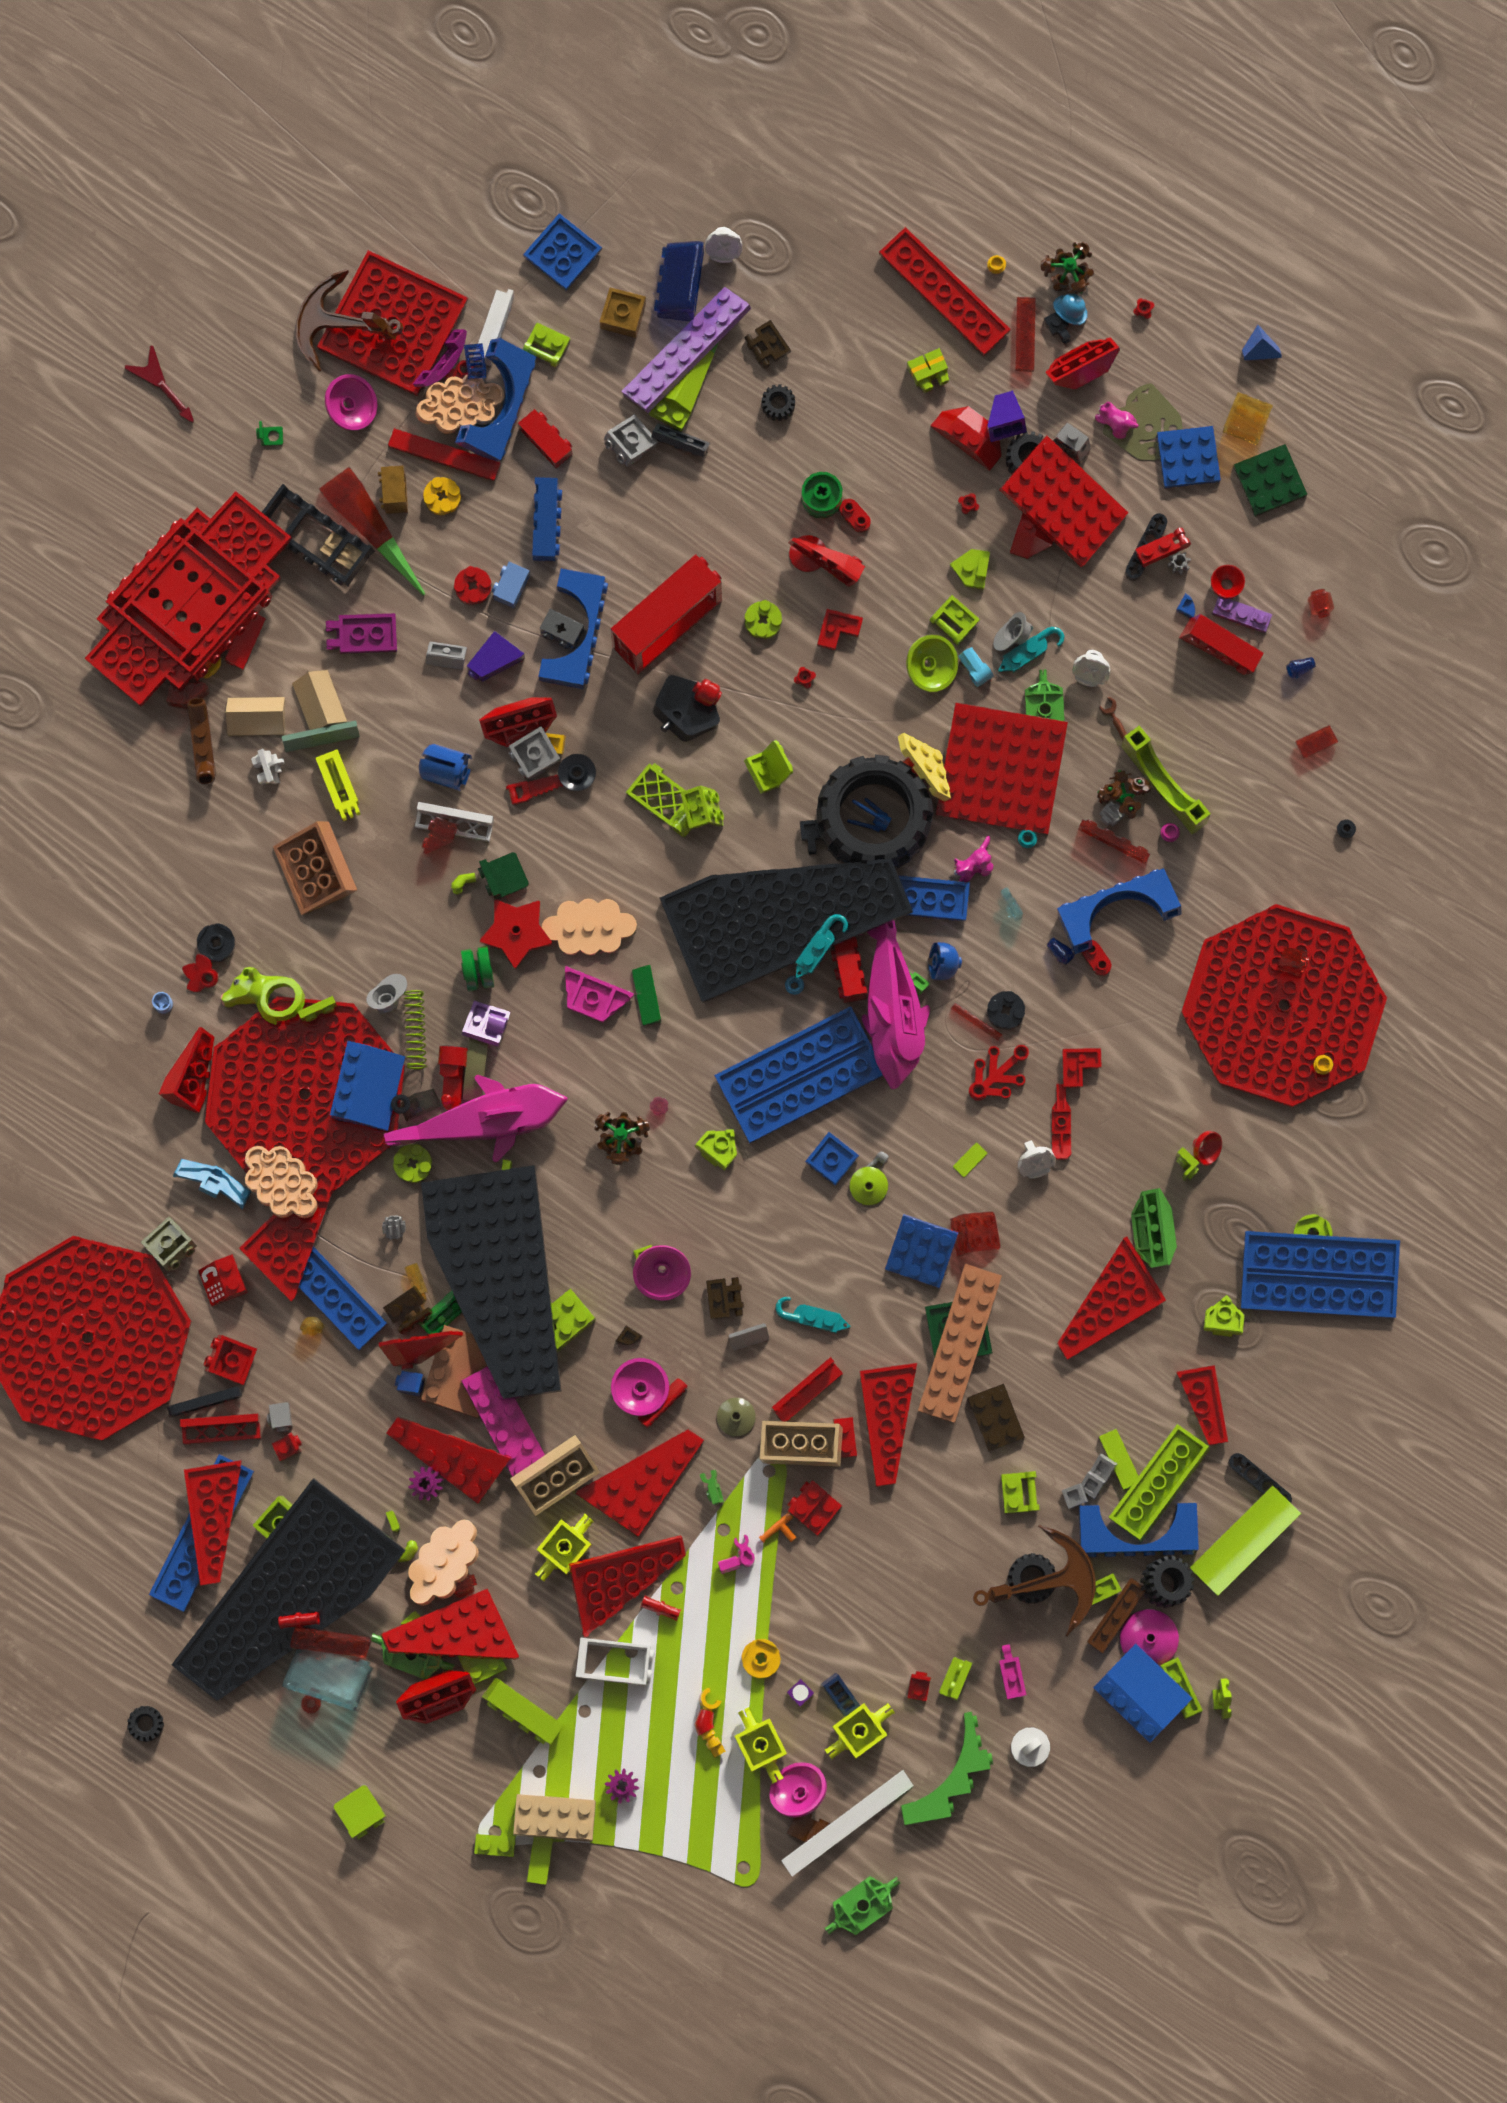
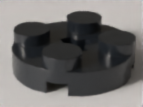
(217, 953)
(1005, 1021)

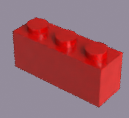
(545, 438)

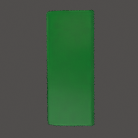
(646, 995)
(443, 1314)

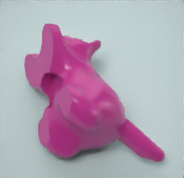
(1118, 420)
(977, 863)

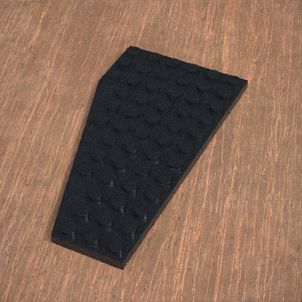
(763, 919)
(495, 1261)
(313, 1561)

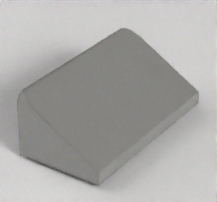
(446, 655)
(749, 1336)

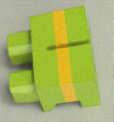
(928, 368)

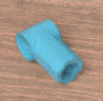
(978, 671)

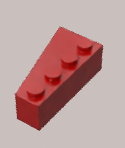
(1221, 644)
(849, 971)

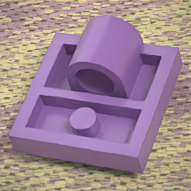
(486, 1023)

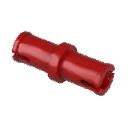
(660, 1608)
(298, 1620)

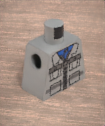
(1072, 442)

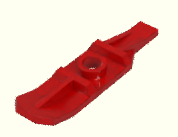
(1061, 1133)

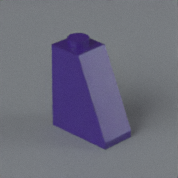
(1005, 417)
(494, 657)

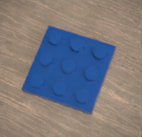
(562, 251)
(1188, 457)
(921, 1250)

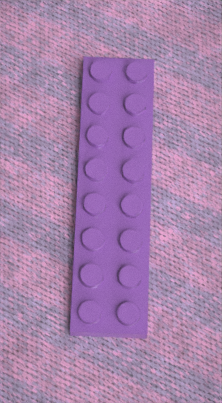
(686, 349)

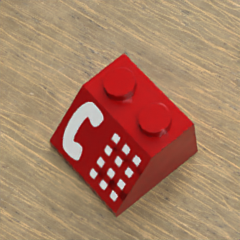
(222, 1280)

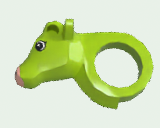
(256, 989)

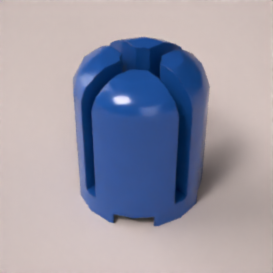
(444, 766)

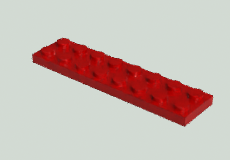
(944, 291)

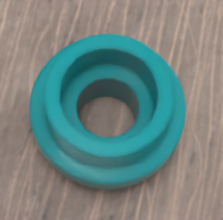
(1023, 834)

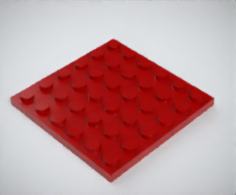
(399, 294)
(1002, 768)

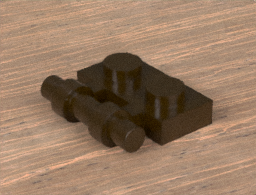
(772, 341)
(718, 1298)
(404, 1305)

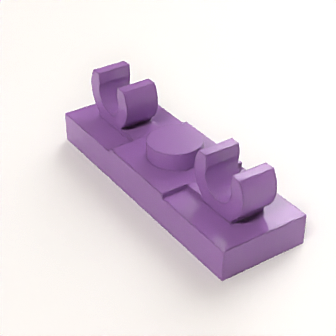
(1242, 614)

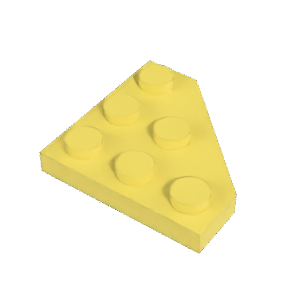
(927, 764)

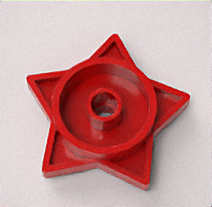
(516, 944)

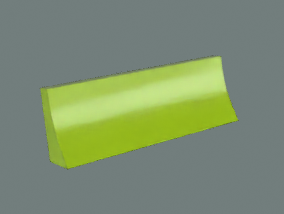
(1159, 1483)
(1245, 1540)

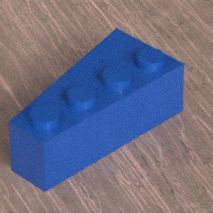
(546, 519)

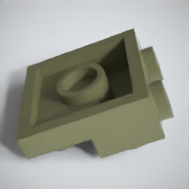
(169, 1244)

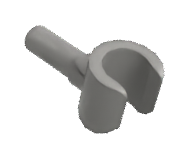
(881, 1157)

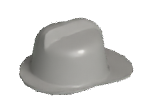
(1013, 632)
(387, 993)

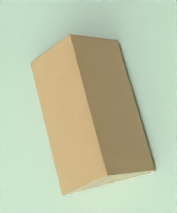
(319, 700)
(255, 716)

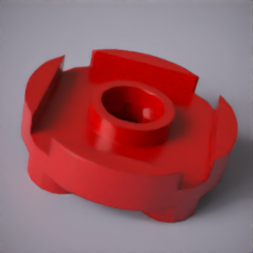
(473, 596)

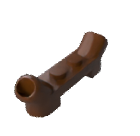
(201, 741)

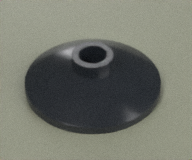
(575, 763)

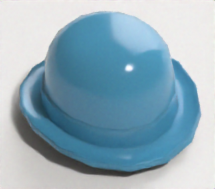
(1071, 308)

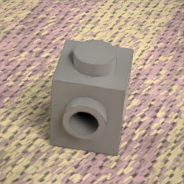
(280, 1417)

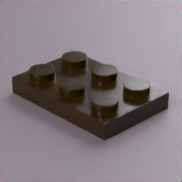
(996, 1417)

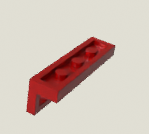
(807, 1390)
(220, 1421)

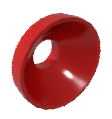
(1231, 573)
(1210, 1149)

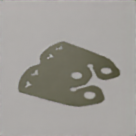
(1147, 410)

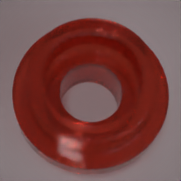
(306, 1708)

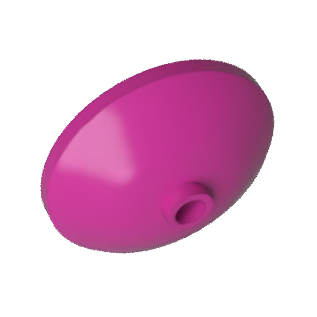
(359, 398)
(662, 1283)
(630, 1377)
(1154, 1623)
(798, 1780)

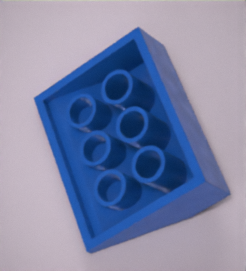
(367, 1086)
(1142, 1693)

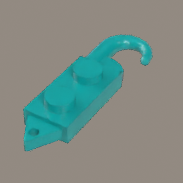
(1029, 650)
(818, 946)
(812, 1317)

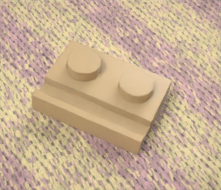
(347, 556)

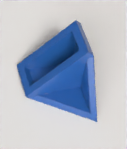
(1260, 346)

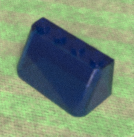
(680, 280)

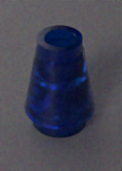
(1299, 667)
(1061, 951)

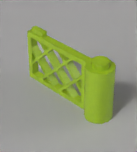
(679, 820)

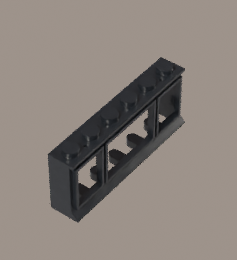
(324, 567)

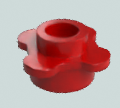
(1149, 305)
(968, 498)
(805, 682)

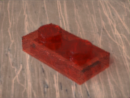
(1316, 742)

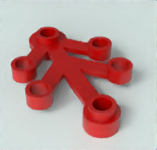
(996, 1075)

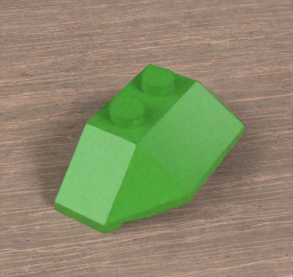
(1154, 1228)

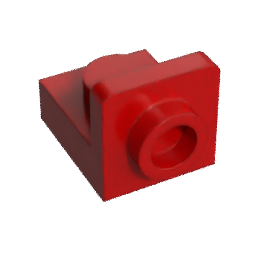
(287, 1446)
(919, 1686)

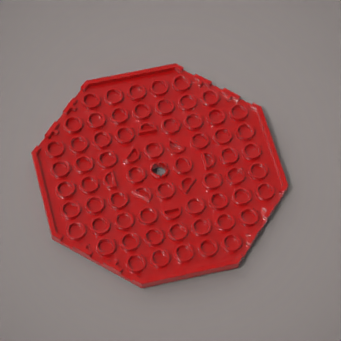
(1238, 1014)
(260, 1081)
(134, 1346)

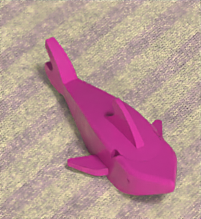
(894, 1010)
(496, 1115)

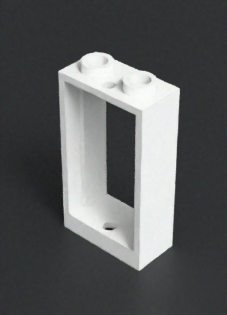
(582, 1656)

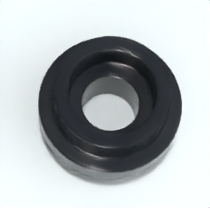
(1344, 834)
(405, 1108)

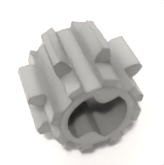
(1176, 568)
(1111, 814)
(393, 1227)

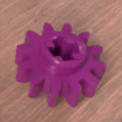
(419, 1479)
(615, 1782)

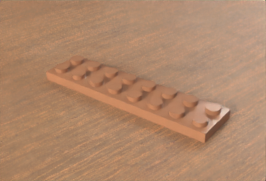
(959, 1343)

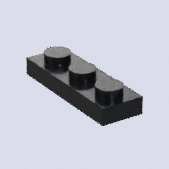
(680, 440)

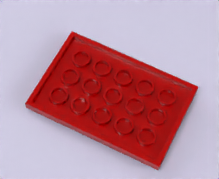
(1063, 501)

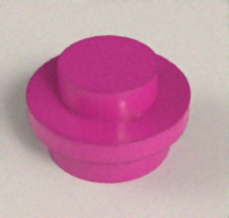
(1170, 832)

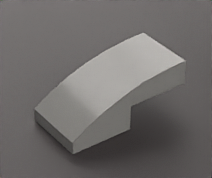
(1098, 1475)

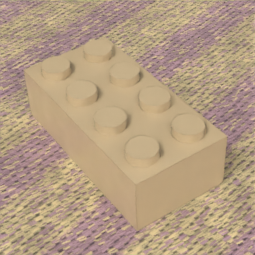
(801, 1443)
(555, 1475)
(554, 1818)

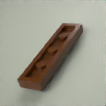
(1116, 1615)

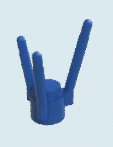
(881, 818)

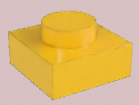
(557, 741)

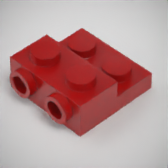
(230, 1359)
(813, 1507)

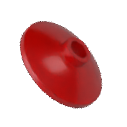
(802, 562)

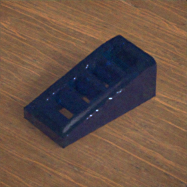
(479, 372)

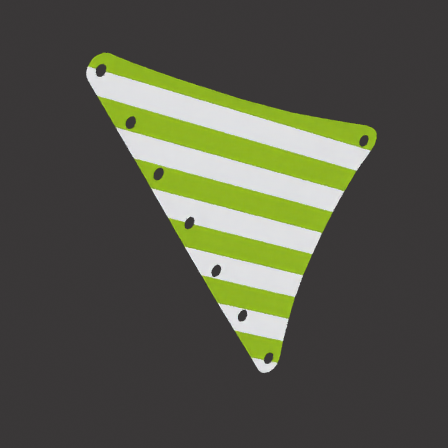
(686, 1799)

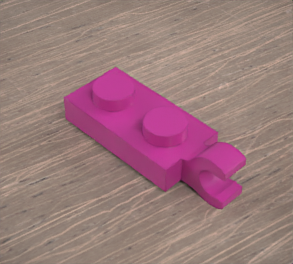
(1011, 1674)

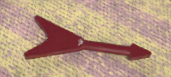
(153, 374)

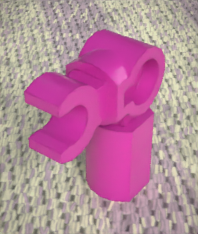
(746, 1558)

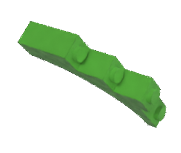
(971, 1760)

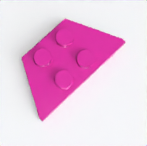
(593, 996)

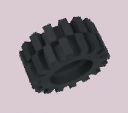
(774, 392)
(153, 1732)

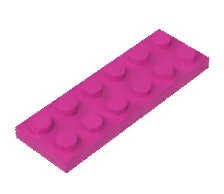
(503, 1421)

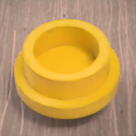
(996, 264)
(1323, 1064)

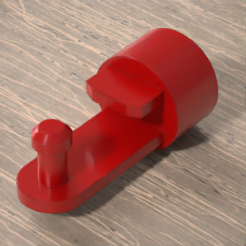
(452, 1063)

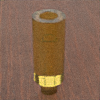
(415, 1278)

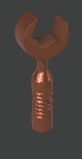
(1116, 721)

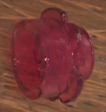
(656, 1110)

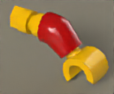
(704, 1725)

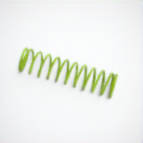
(418, 1027)

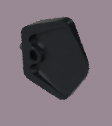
(681, 712)

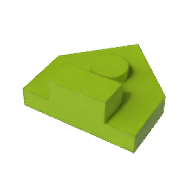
(972, 568)
(718, 1147)
(1224, 1319)
(1222, 1699)

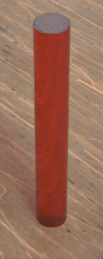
(976, 1021)

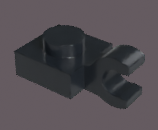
(1058, 326)
(810, 833)

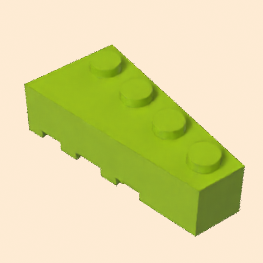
(523, 1711)

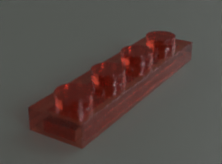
(1025, 334)
(1121, 844)
(330, 1642)

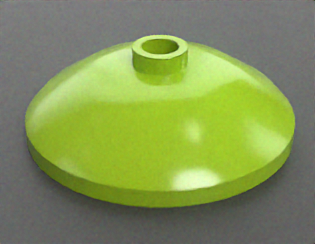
(941, 664)

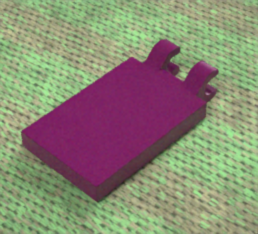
(363, 633)

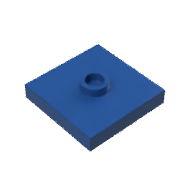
(832, 1158)

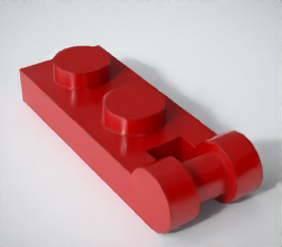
(1162, 547)

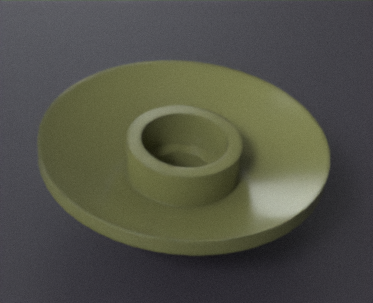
(743, 1424)

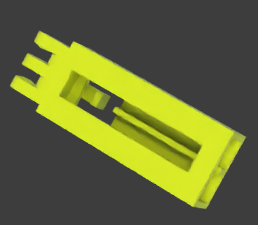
(337, 780)

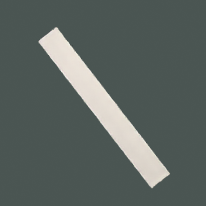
(847, 1823)

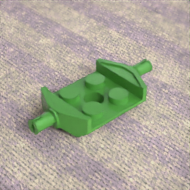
(1045, 694)
(422, 1666)
(853, 1919)

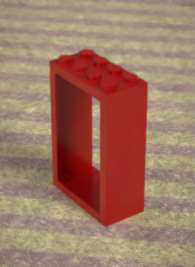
(667, 613)

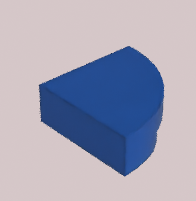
(1186, 606)

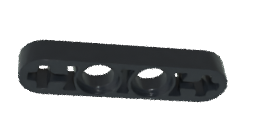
(1161, 529)
(204, 1401)
(1262, 1476)

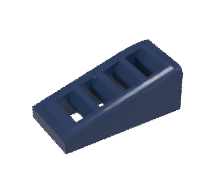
(828, 1682)

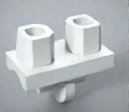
(270, 765)

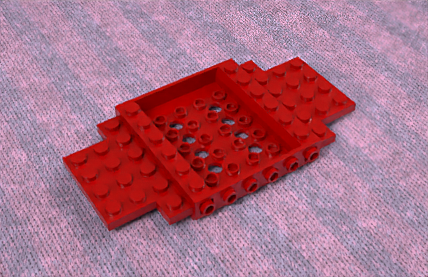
(149, 642)

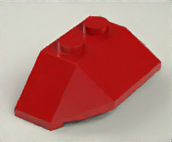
(1083, 363)
(969, 433)
(1029, 539)
(515, 720)
(436, 1696)

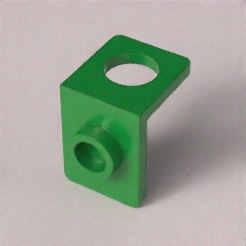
(263, 432)

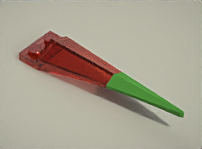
(352, 501)

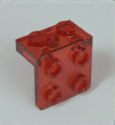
(975, 1233)

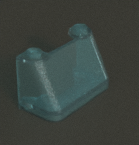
(329, 1678)

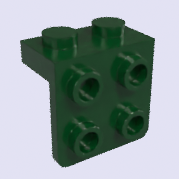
(503, 875)

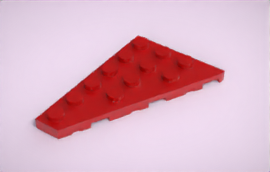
(285, 1244)
(1116, 1299)
(639, 1487)
(613, 1579)
(459, 1629)

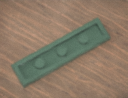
(320, 736)

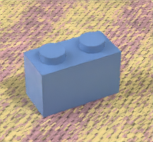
(511, 584)

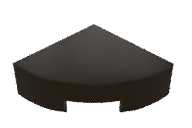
(628, 1336)

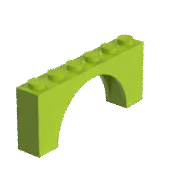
(1188, 810)

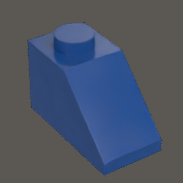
(410, 1383)

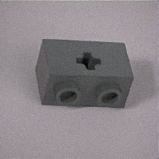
(555, 621)

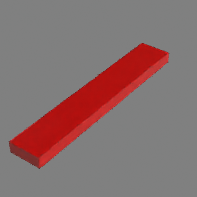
(444, 454)

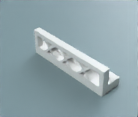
(496, 320)
(459, 816)

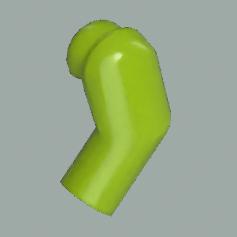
(461, 880)
(411, 1550)

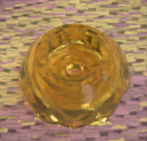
(311, 1326)

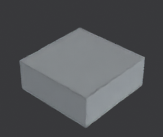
(1074, 1496)

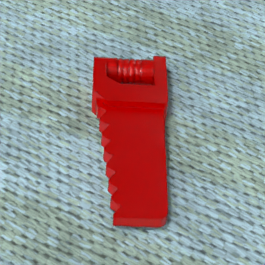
(533, 788)

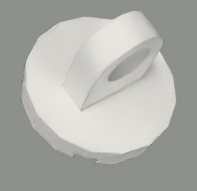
(723, 245)
(1091, 669)
(1036, 1161)
(1030, 1747)

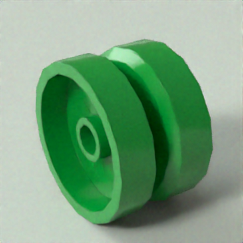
(813, 500)
(476, 969)

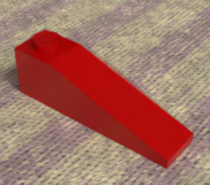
(840, 565)
(187, 1078)
(417, 1349)

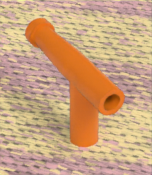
(780, 1525)

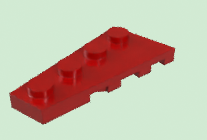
(1204, 1395)

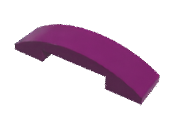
(455, 345)

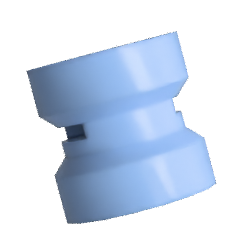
(162, 1002)

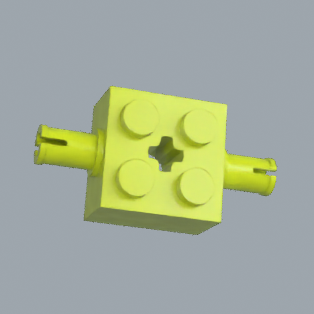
(551, 1548)
(765, 1733)
(856, 1743)

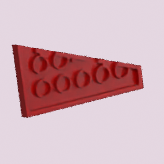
(887, 1404)
(457, 1460)
(211, 1507)

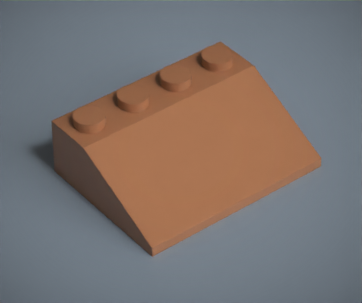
(315, 867)
(448, 1369)

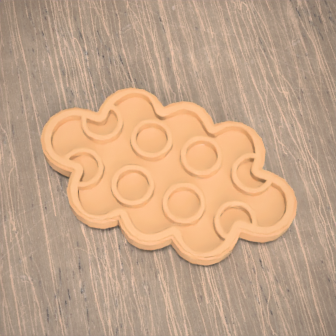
(459, 403)
(589, 927)
(281, 1182)
(443, 1562)

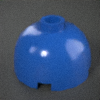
(944, 961)

